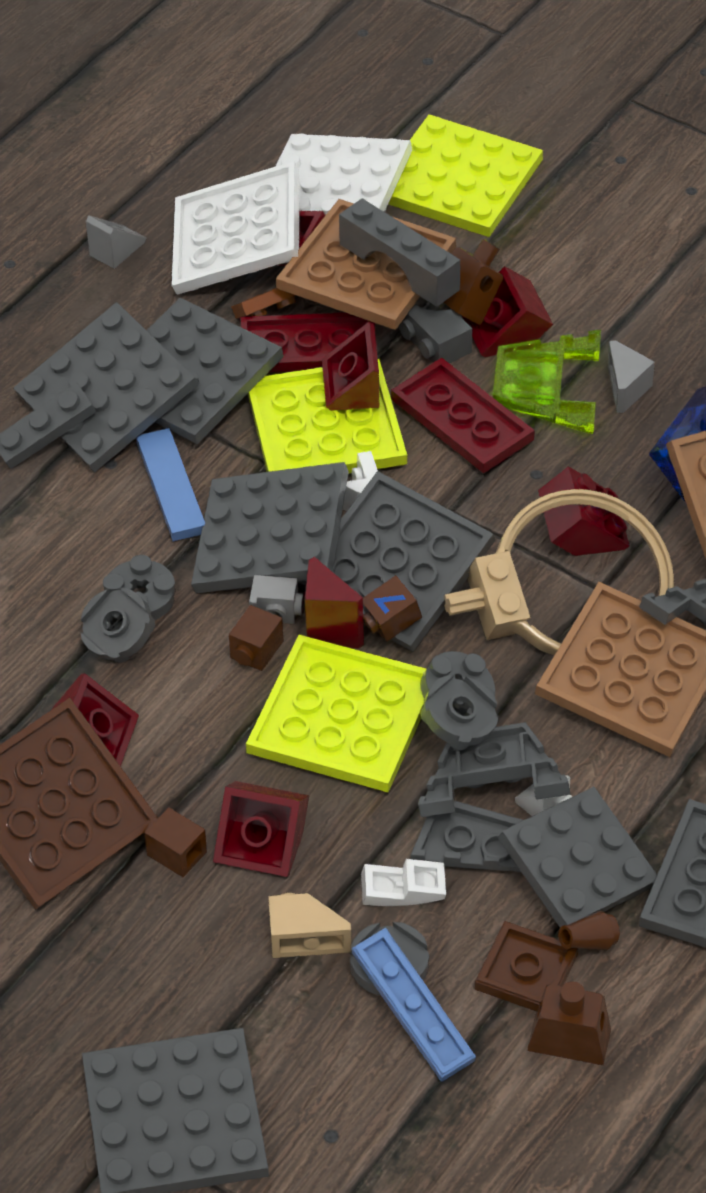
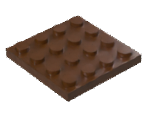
(63, 804)

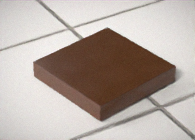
(523, 965)

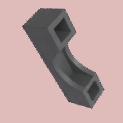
(429, 268)
(437, 333)

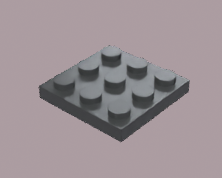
(578, 858)

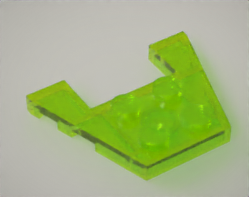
(531, 379)

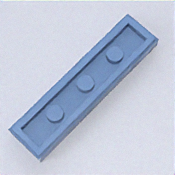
(171, 484)
(413, 1004)

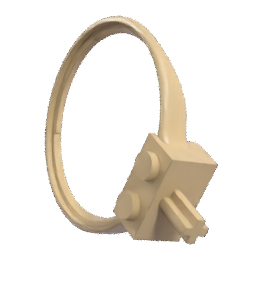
(495, 584)

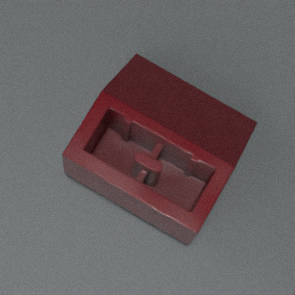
(583, 527)

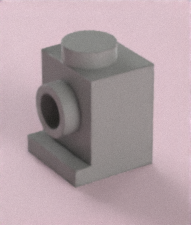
(277, 596)

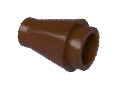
(592, 932)

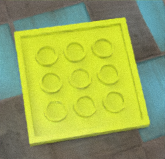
(463, 175)
(302, 432)
(340, 713)

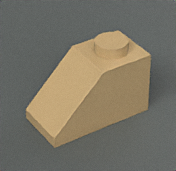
(306, 927)

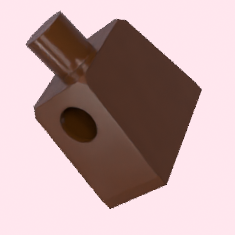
(477, 282)
(571, 1024)

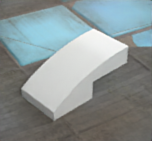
(411, 885)

